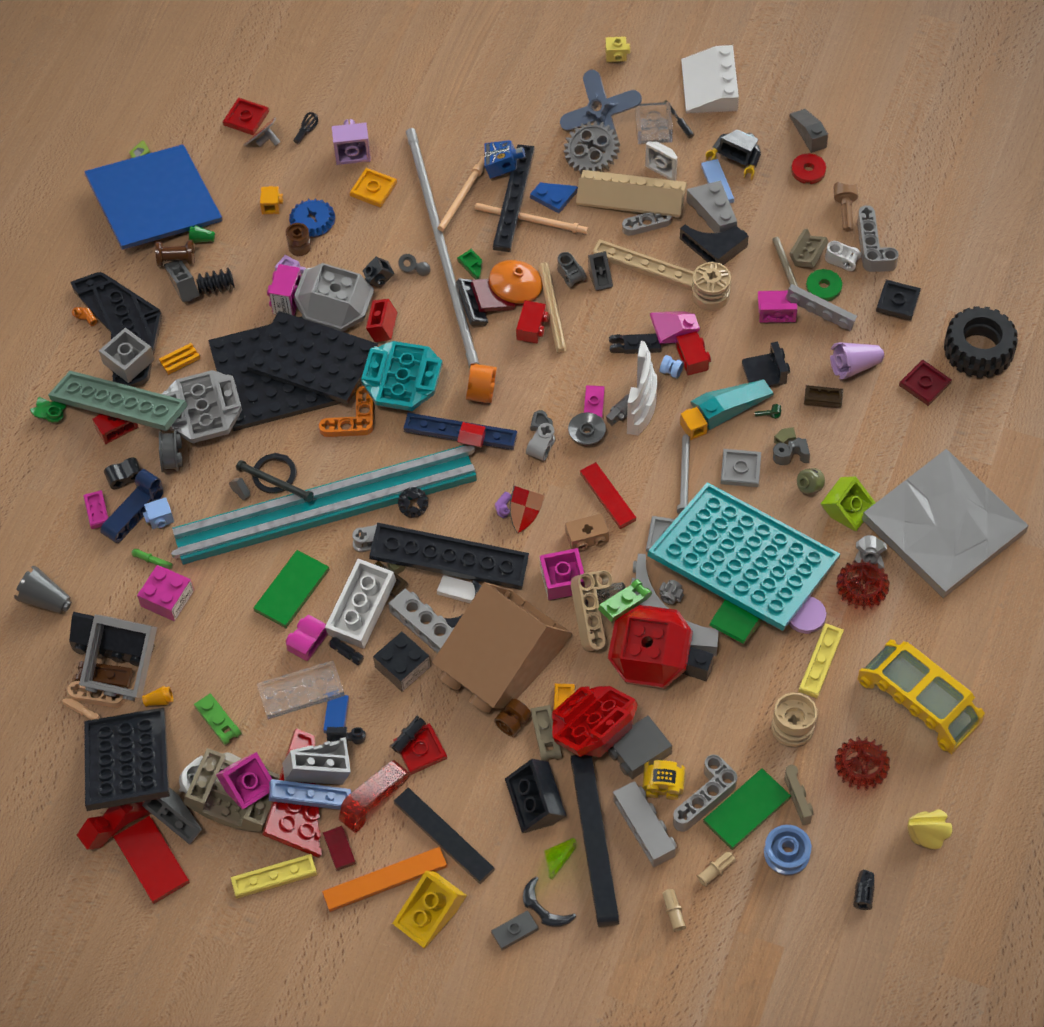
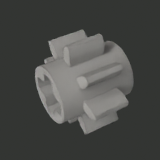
(671, 592)

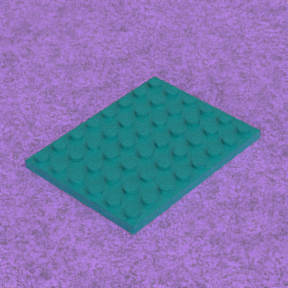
(744, 555)

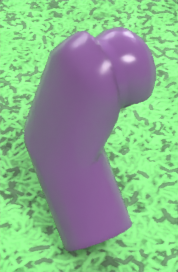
(501, 505)

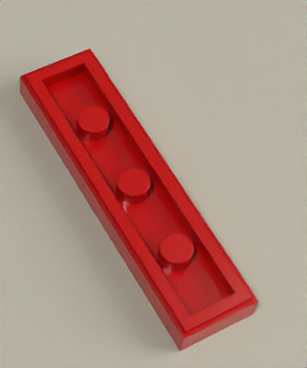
(608, 495)

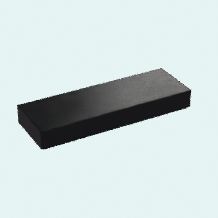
(470, 304)

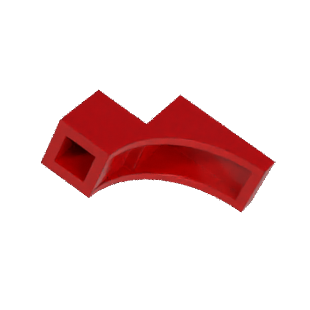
(100, 829)

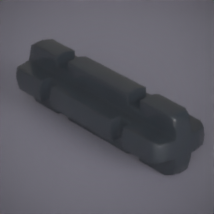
(346, 651)

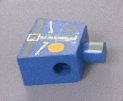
(501, 157)

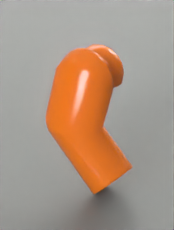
(85, 314)

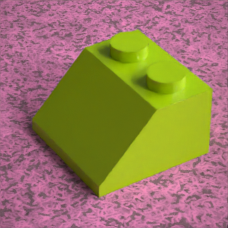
(847, 502)

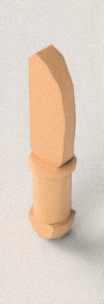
(81, 709)

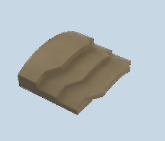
(210, 799)

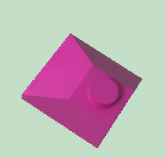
(673, 324)
(245, 780)

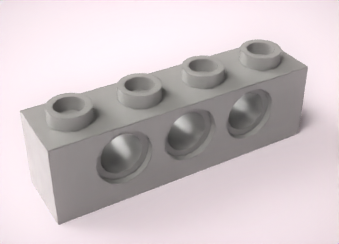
(407, 601)

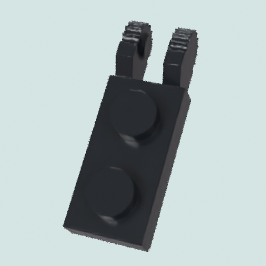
(633, 342)

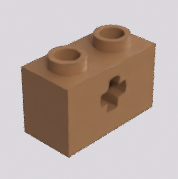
(587, 532)

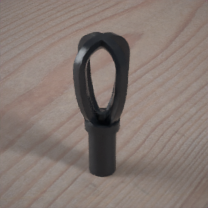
(303, 131)

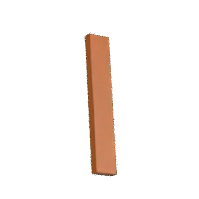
(384, 879)

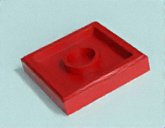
(245, 116)
(423, 751)

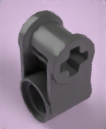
(571, 271)

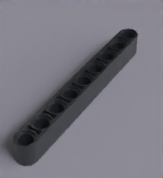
(594, 841)

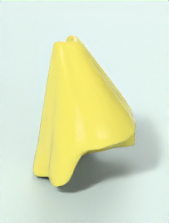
(929, 829)

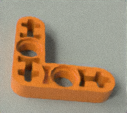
(360, 419)

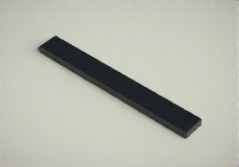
(513, 201)

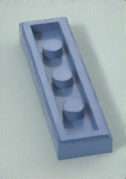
(307, 794)

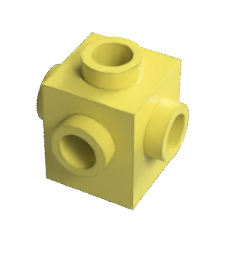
(616, 49)

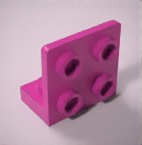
(775, 308)

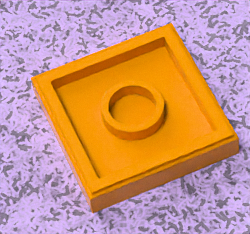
(373, 187)

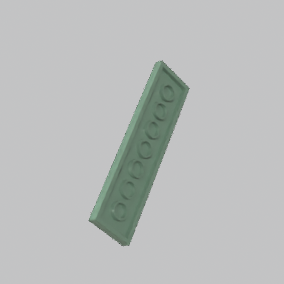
(118, 400)

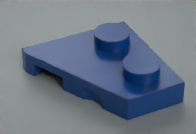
(553, 195)

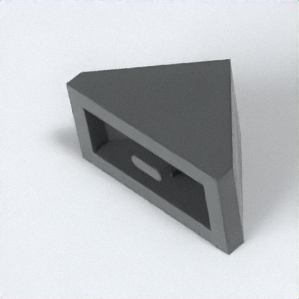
(599, 270)

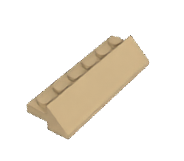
(631, 193)

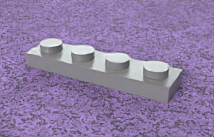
(821, 307)

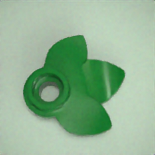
(48, 410)

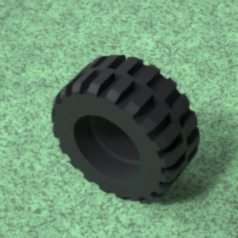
(983, 323)

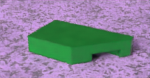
(471, 263)

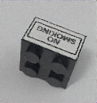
(401, 661)

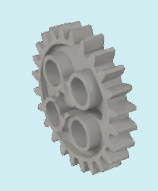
(591, 147)

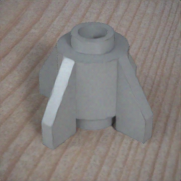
(870, 549)

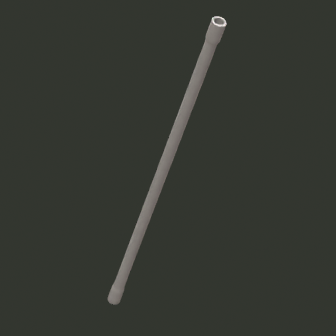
(471, 354)

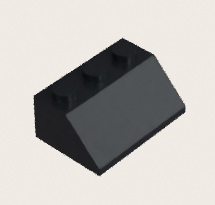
(535, 796)

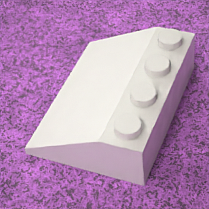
(710, 81)

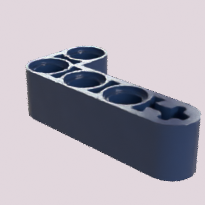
(131, 510)

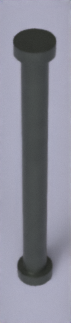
(306, 495)

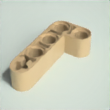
(583, 613)

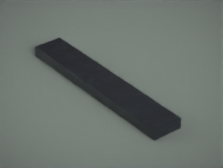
(444, 835)

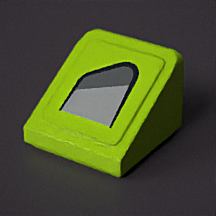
(140, 149)

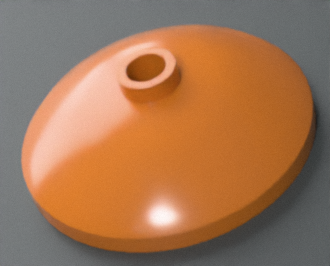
(515, 281)

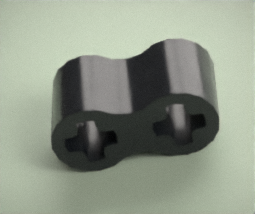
(122, 473)

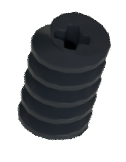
(215, 281)

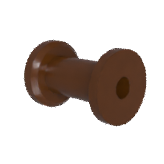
(175, 253)

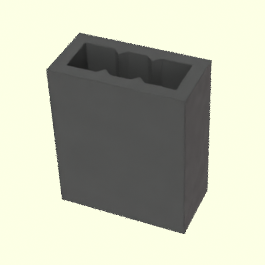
(640, 745)

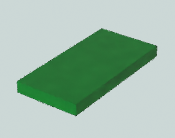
(291, 588)
(747, 809)

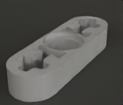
(633, 222)

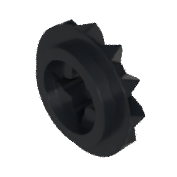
(403, 502)

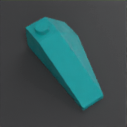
(728, 402)

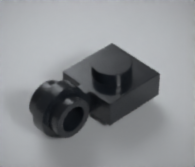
(356, 735)

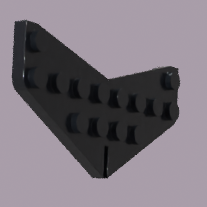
(120, 309)

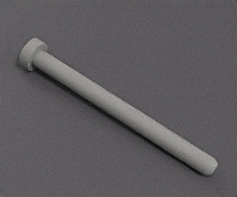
(684, 474)

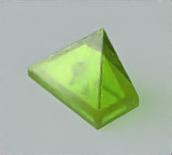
(558, 855)

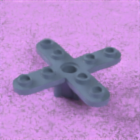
(596, 97)

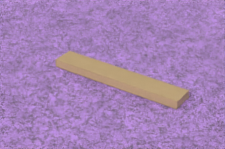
(646, 264)

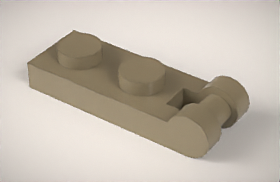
(543, 729)
(798, 795)

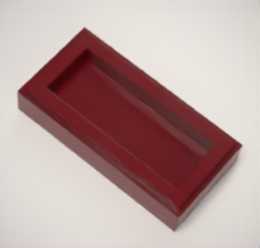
(339, 848)

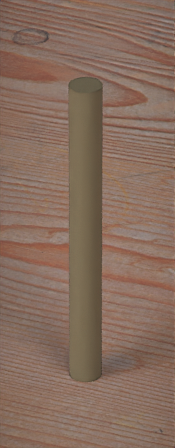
(784, 261)

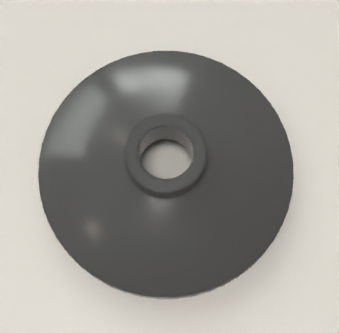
(587, 422)

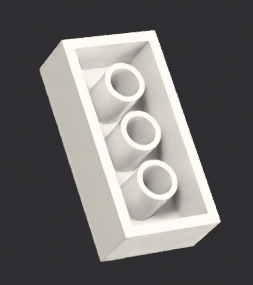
(360, 603)

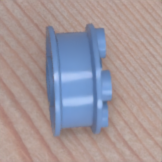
(787, 862)

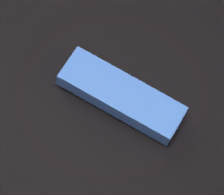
(714, 173)

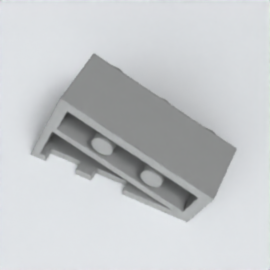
(318, 764)

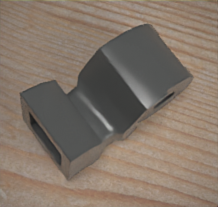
(783, 453)

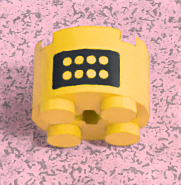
(663, 779)

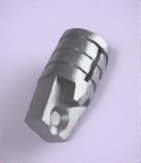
(618, 411)

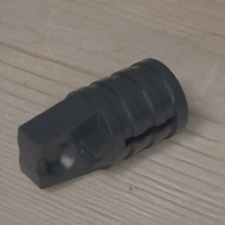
(864, 890)

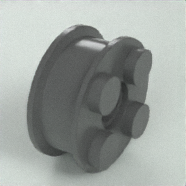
(169, 451)

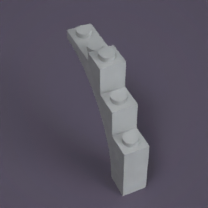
(702, 638)

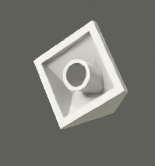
(661, 160)

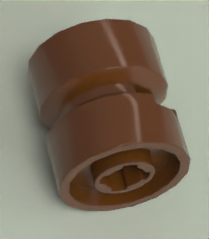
(298, 239)
(512, 718)

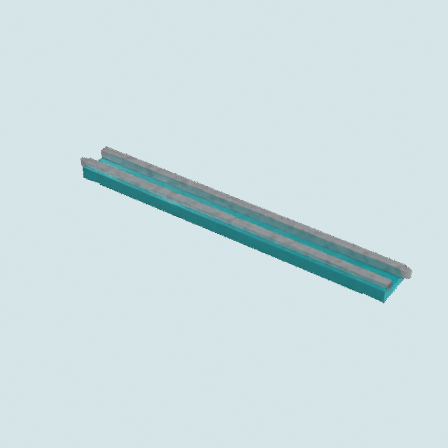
(330, 504)

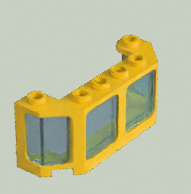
(925, 692)

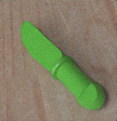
(149, 558)

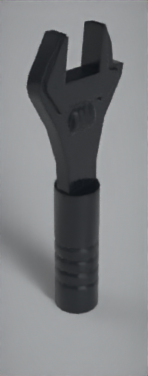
(682, 123)

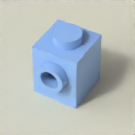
(158, 513)

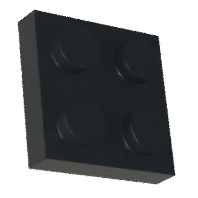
(898, 299)

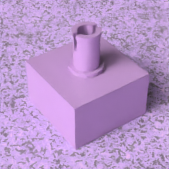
(351, 143)

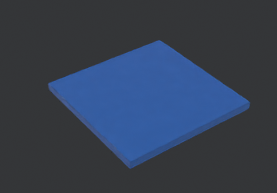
(152, 196)

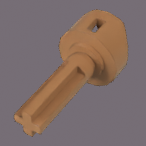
(846, 195)

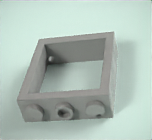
(93, 650)

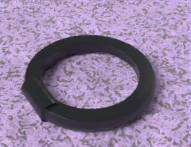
(270, 457)

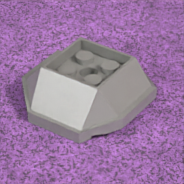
(333, 296)
(209, 391)

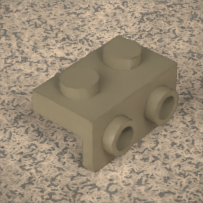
(807, 249)

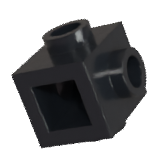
(378, 272)

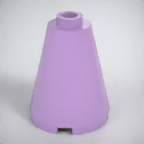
(854, 358)

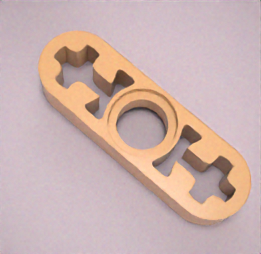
(103, 700)

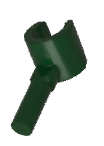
(775, 412)

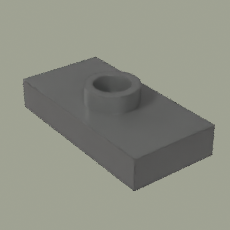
(514, 930)

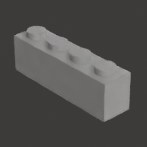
(644, 824)

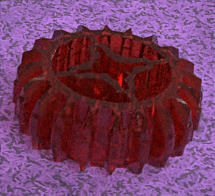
(872, 579)
(877, 758)

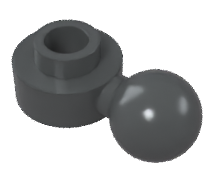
(422, 268)

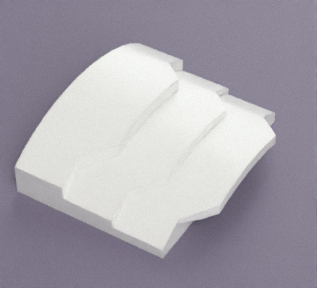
(643, 398)

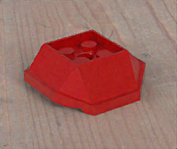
(661, 661)
(593, 720)

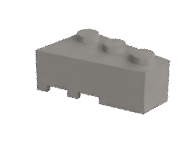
(713, 205)

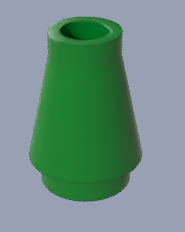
(200, 234)

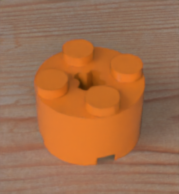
(481, 383)

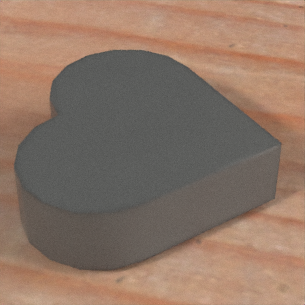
(539, 417)
(240, 488)

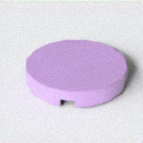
(809, 617)

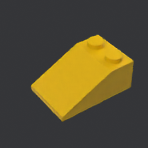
(429, 908)

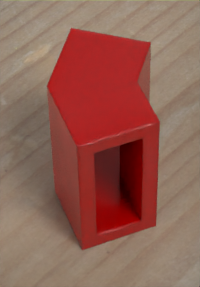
(471, 434)

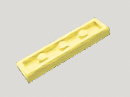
(821, 660)
(273, 876)

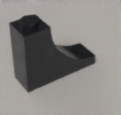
(715, 247)

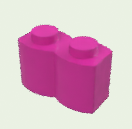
(307, 637)

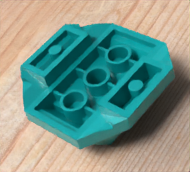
(392, 362)

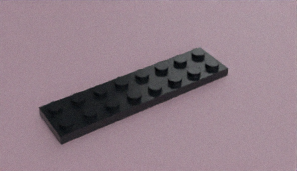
(449, 556)

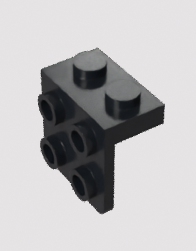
(768, 367)

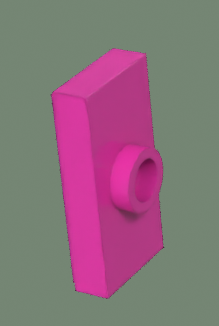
(594, 400)
(96, 509)

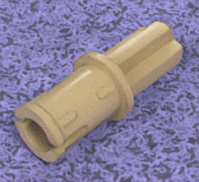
(715, 868)
(674, 910)

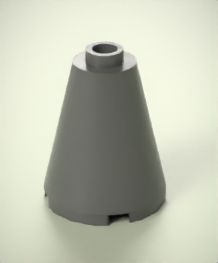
(42, 592)

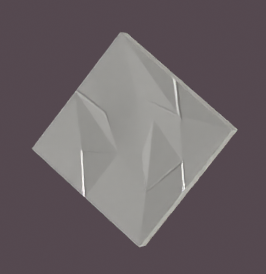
(944, 523)

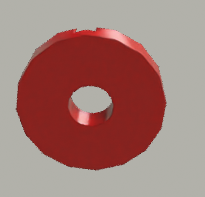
(808, 160)

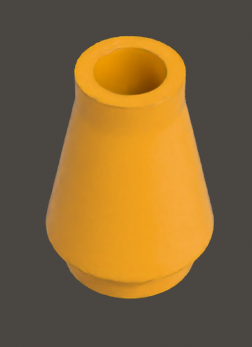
(158, 697)

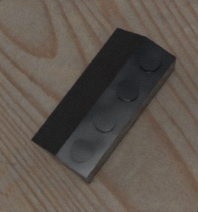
(115, 643)

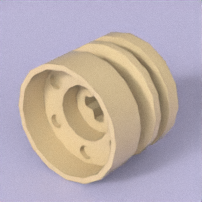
(711, 286)
(794, 719)

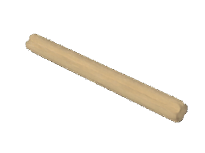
(552, 308)

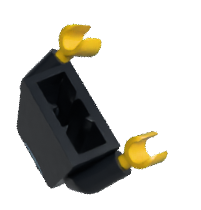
(738, 147)

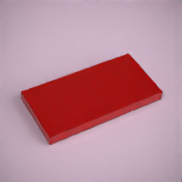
(151, 859)

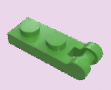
(624, 600)
(217, 719)

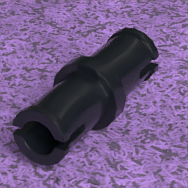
(408, 734)

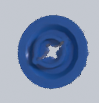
(323, 215)

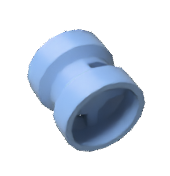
(671, 366)

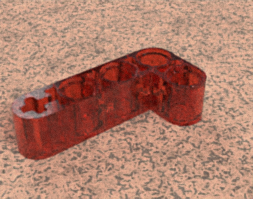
(371, 794)

